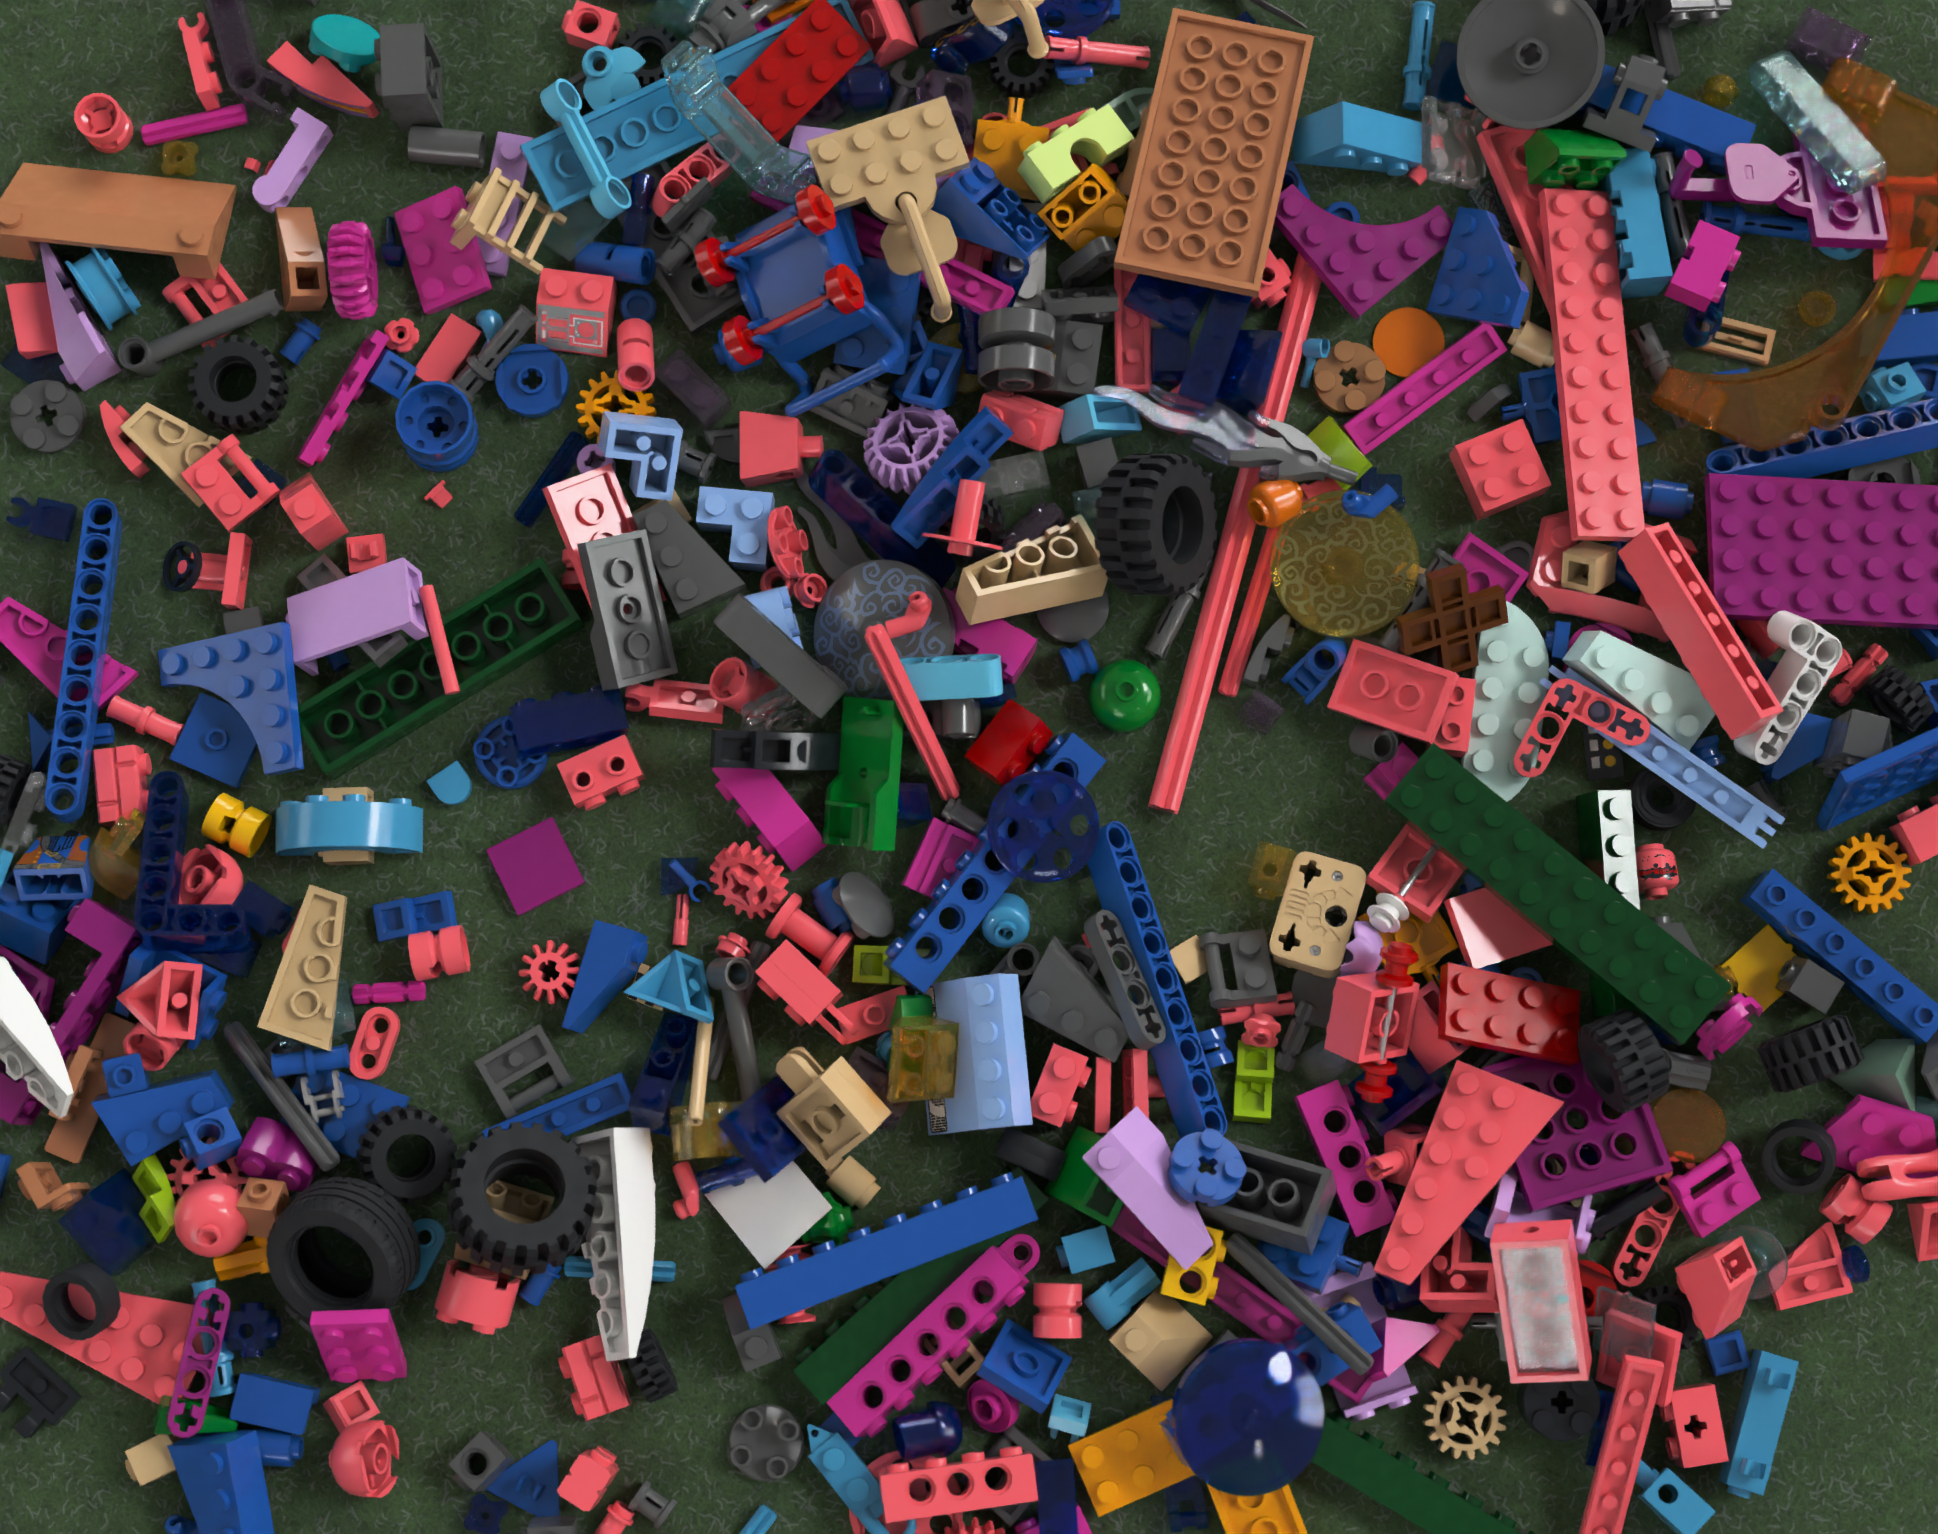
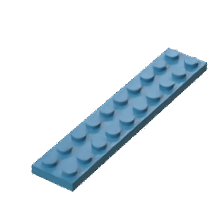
(643, 125)

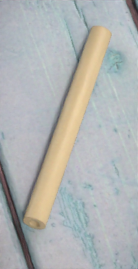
(700, 1071)

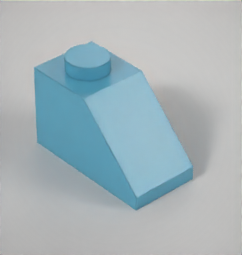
(1097, 418)

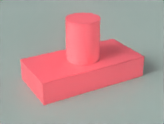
(1137, 1083)

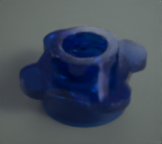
(475, 1519)

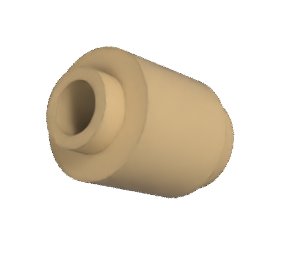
(1533, 344)
(852, 1182)

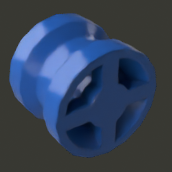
(1078, 660)
(1708, 751)

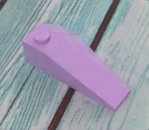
(1135, 1168)

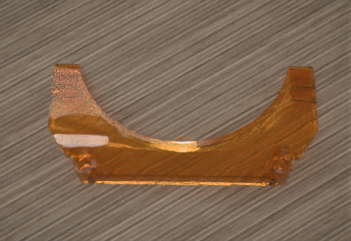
(1782, 402)

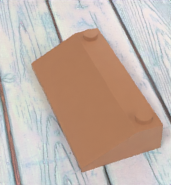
(116, 214)

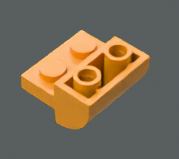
(1086, 209)

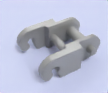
(335, 1094)

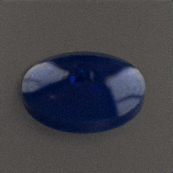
(1247, 1416)

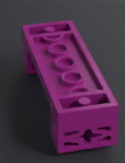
(116, 940)

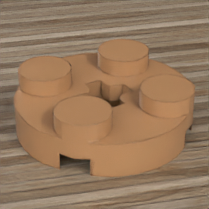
(1354, 398)

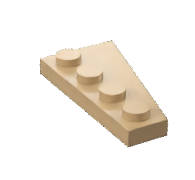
(307, 980)

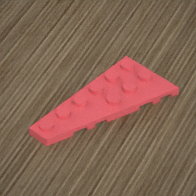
(1468, 1149)

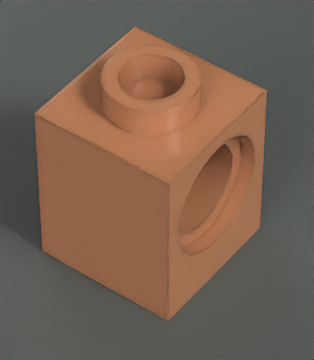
(262, 1204)

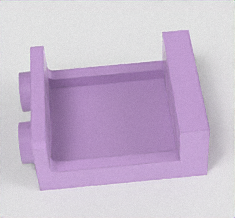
(1510, 1206)

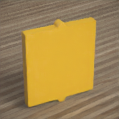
(1758, 966)

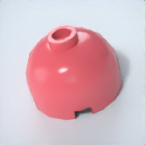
(210, 877)
(209, 1219)
(363, 1458)

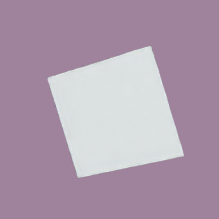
(771, 1213)

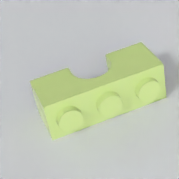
(1096, 136)

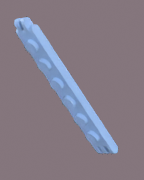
(1678, 766)

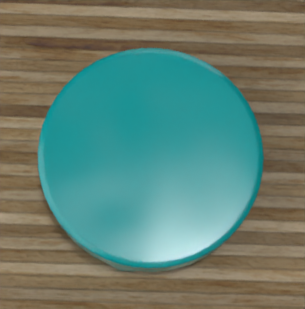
(343, 41)

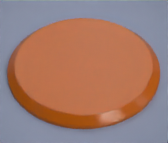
(1407, 340)

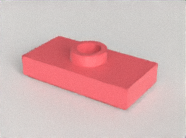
(870, 1015)

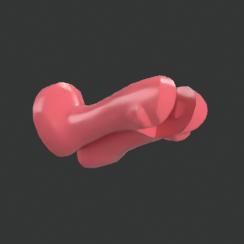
(1898, 1185)

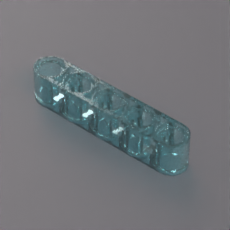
(1817, 122)

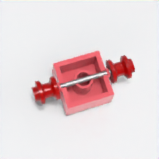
(1374, 1019)

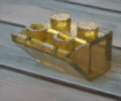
(923, 1059)

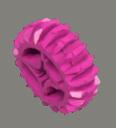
(352, 270)

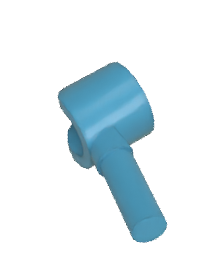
(1313, 349)

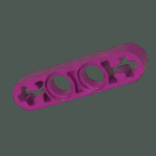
(193, 1361)

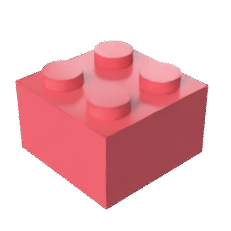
(1500, 469)

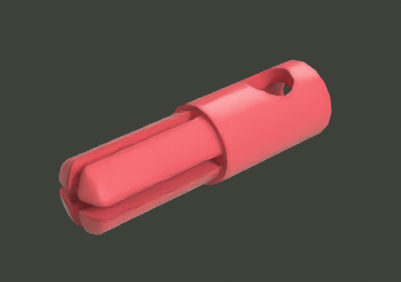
(681, 921)

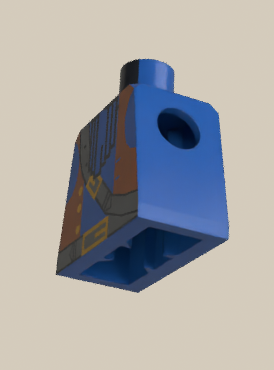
(55, 869)

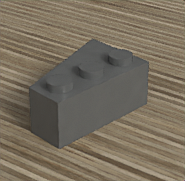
(686, 563)
(1852, 740)

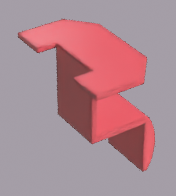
(254, 165)

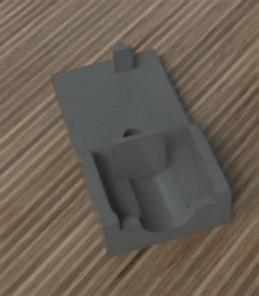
(633, 644)

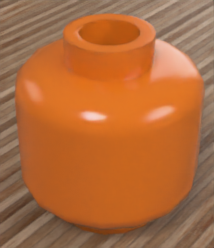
(1274, 502)

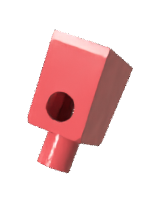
(774, 448)

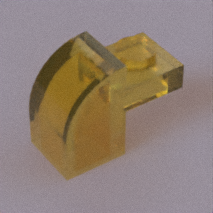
(112, 857)

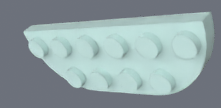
(1506, 701)

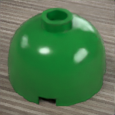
(1124, 695)

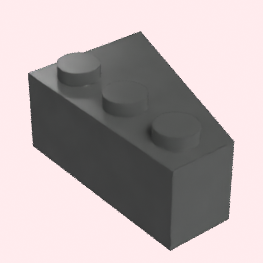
(1074, 1003)

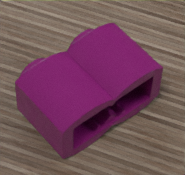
(276, 1154)

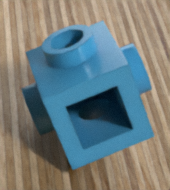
(1891, 388)

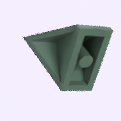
(1884, 1073)

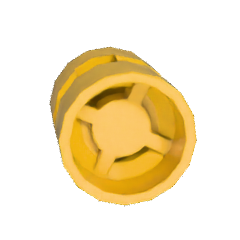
(248, 830)

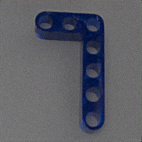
(167, 877)

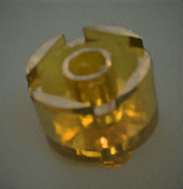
(704, 1140)

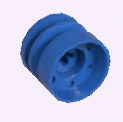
(423, 412)

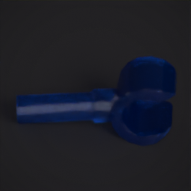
(392, 253)

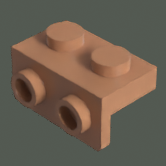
(45, 1188)

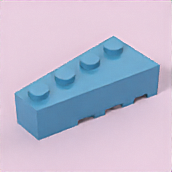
(1638, 226)

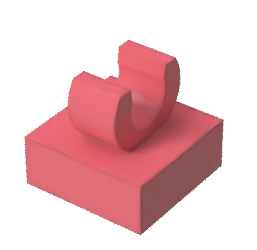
(365, 552)

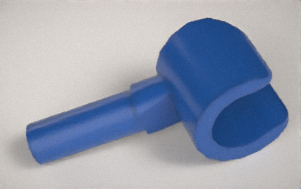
(688, 879)

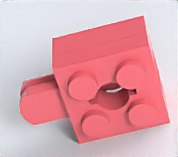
(804, 988)

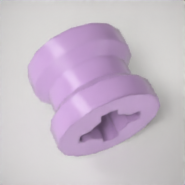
(585, 457)

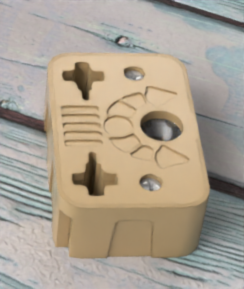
(1332, 891)

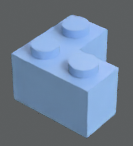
(650, 444)
(743, 515)

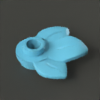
(615, 79)

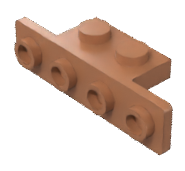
(85, 1070)

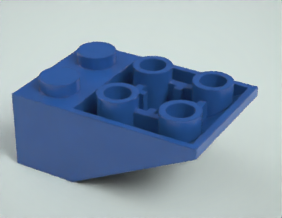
(989, 212)

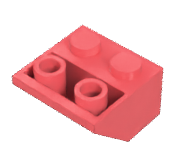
(1717, 1284)

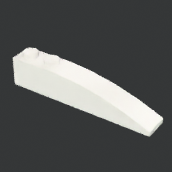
(29, 1045)
(621, 1234)

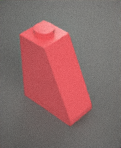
(311, 512)

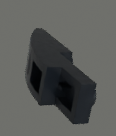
(775, 749)

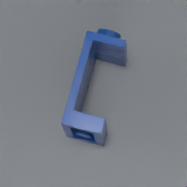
(211, 990)

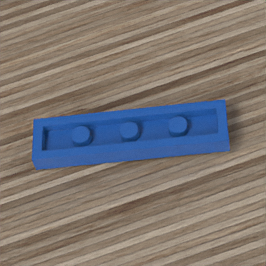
(578, 1108)

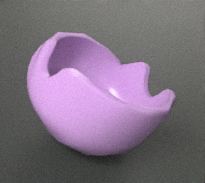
(1363, 950)

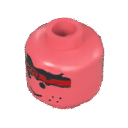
(1656, 871)

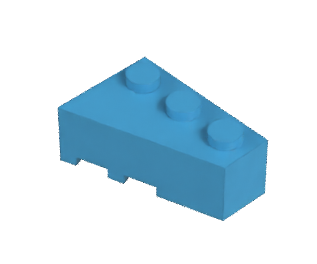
(1358, 139)

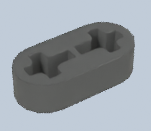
(1088, 263)

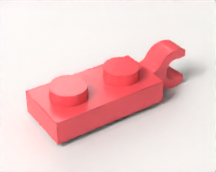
(199, 57)
(675, 701)

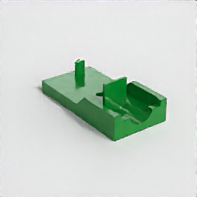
(865, 793)

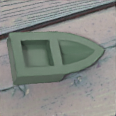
(1130, 106)

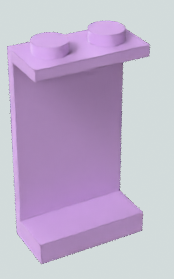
(356, 611)
(1391, 1390)

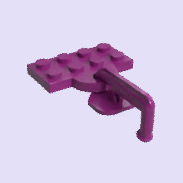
(1795, 185)

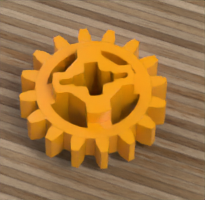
(594, 407)
(1869, 888)

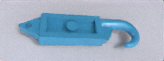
(850, 1478)

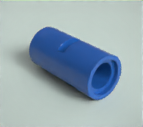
(620, 261)

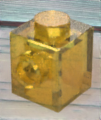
(1270, 870)

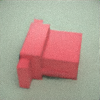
(439, 494)

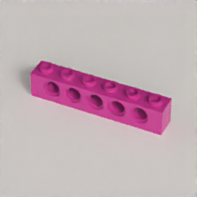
(852, 1400)

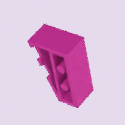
(993, 637)
(773, 812)

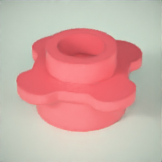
(1261, 1031)

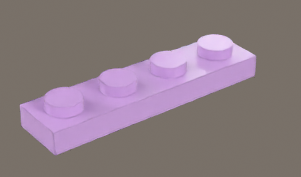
(513, 164)

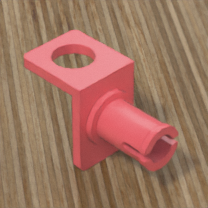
(1399, 1154)

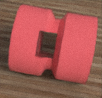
(103, 123)
(737, 683)
(438, 953)
(153, 1050)
(1848, 1206)
(1057, 1310)

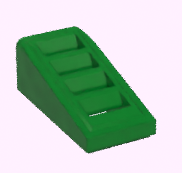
(215, 1420)

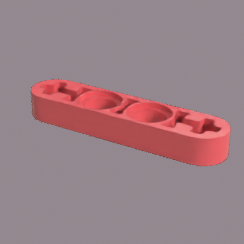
(1659, 1223)

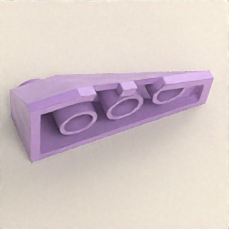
(77, 336)

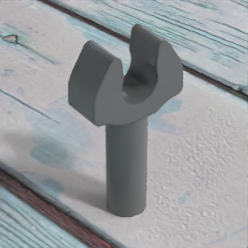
(903, 87)

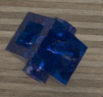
(265, 1325)

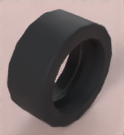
(1785, 1181)
(98, 1285)

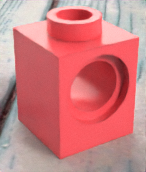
(585, 13)

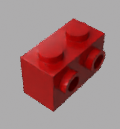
(1009, 743)

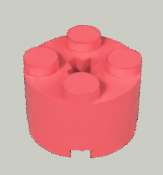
(476, 1297)

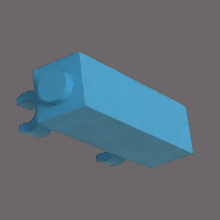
(1758, 1423)

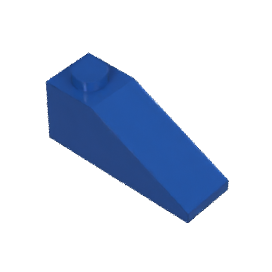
(606, 968)

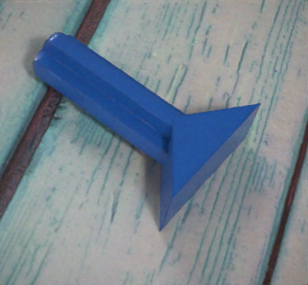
(42, 739)

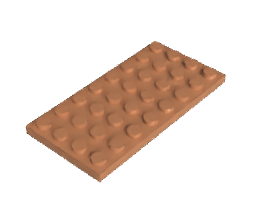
(1214, 153)

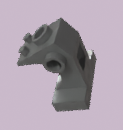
(1641, 75)

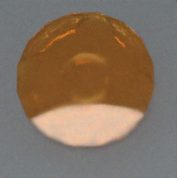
(1690, 1124)

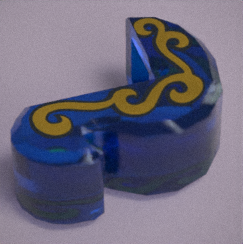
(969, 45)

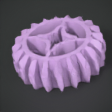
(891, 441)

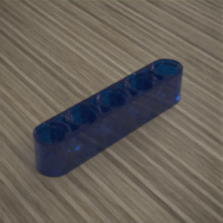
(871, 513)

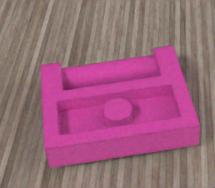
(1719, 1199)

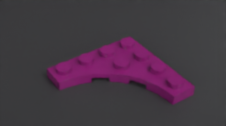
(1355, 258)

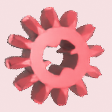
(539, 977)

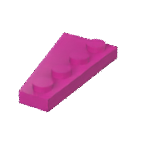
(349, 388)

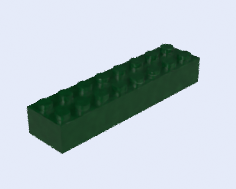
(485, 643)

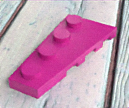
(42, 648)

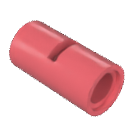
(635, 354)

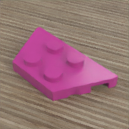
(1876, 1129)

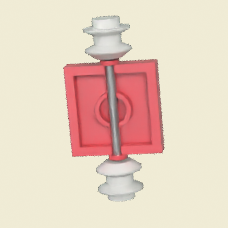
(1411, 879)

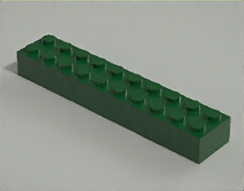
(1557, 895)

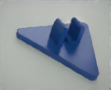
(532, 1482)

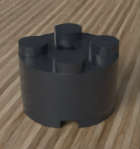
(1572, 1418)

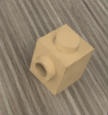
(1589, 567)

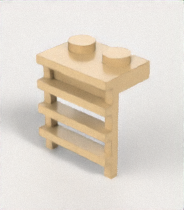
(487, 209)

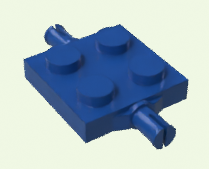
(1537, 406)
(1315, 1270)

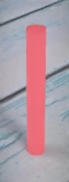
(439, 640)

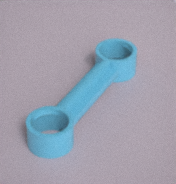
(563, 105)

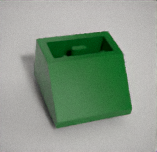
(1571, 158)
(1079, 1184)

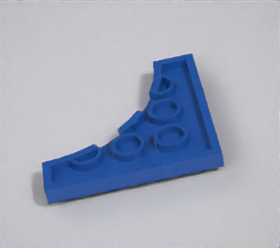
(256, 677)

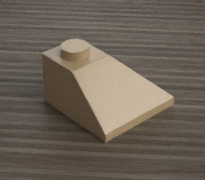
(1160, 1338)

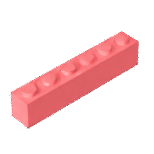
(1700, 631)

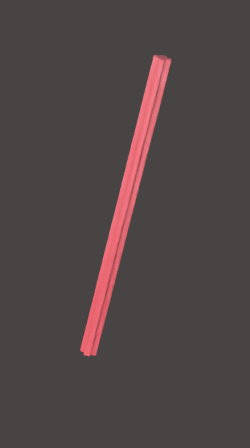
(1231, 557)

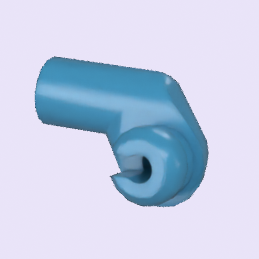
(490, 323)

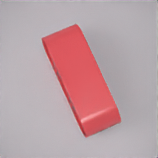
(680, 179)

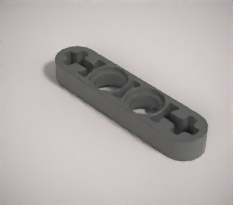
(1130, 978)

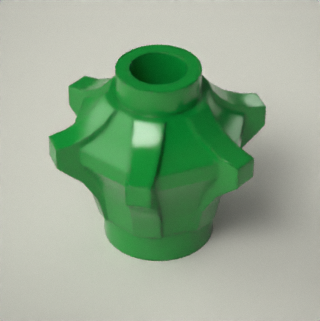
(832, 1225)

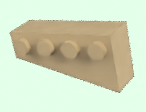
(1034, 575)

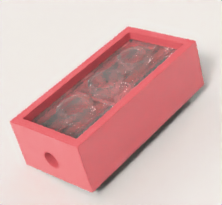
(1541, 1301)

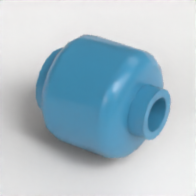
(1007, 921)

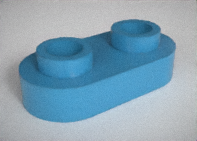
(429, 1252)

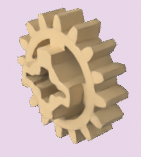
(1449, 1425)

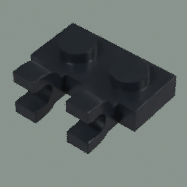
(41, 1387)

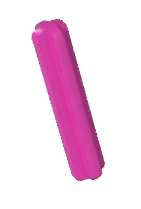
(194, 124)

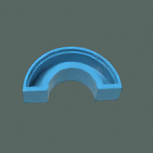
(347, 825)

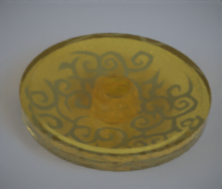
(1343, 570)

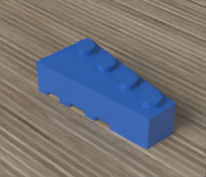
(224, 1482)

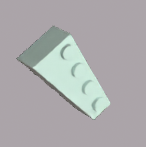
(1644, 684)

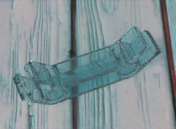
(731, 127)

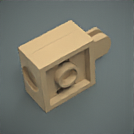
(812, 1110)

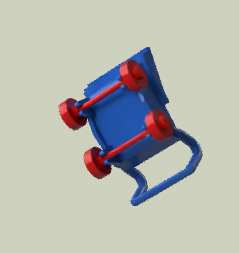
(799, 291)

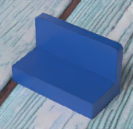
(273, 1402)

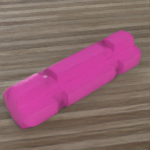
(389, 992)

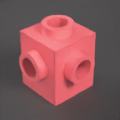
(1276, 282)

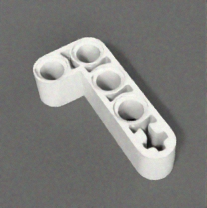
(1795, 682)

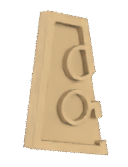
(172, 444)

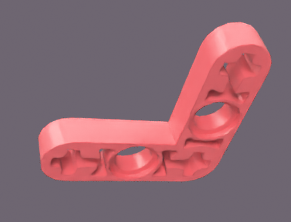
(1579, 711)

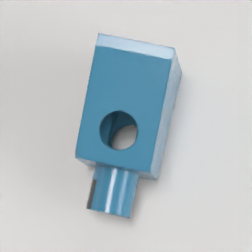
(1684, 1512)

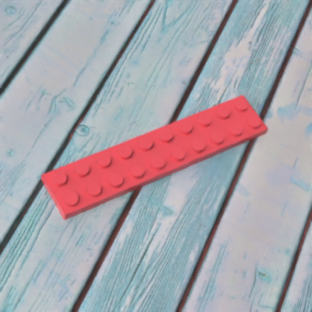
(1591, 365)

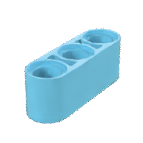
(955, 676)

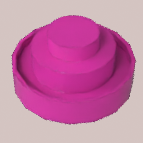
(991, 1406)

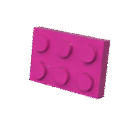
(440, 269)
(359, 1344)

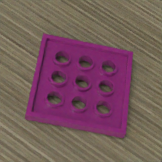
(1578, 1179)

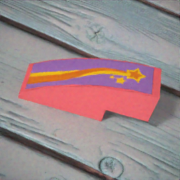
(321, 82)

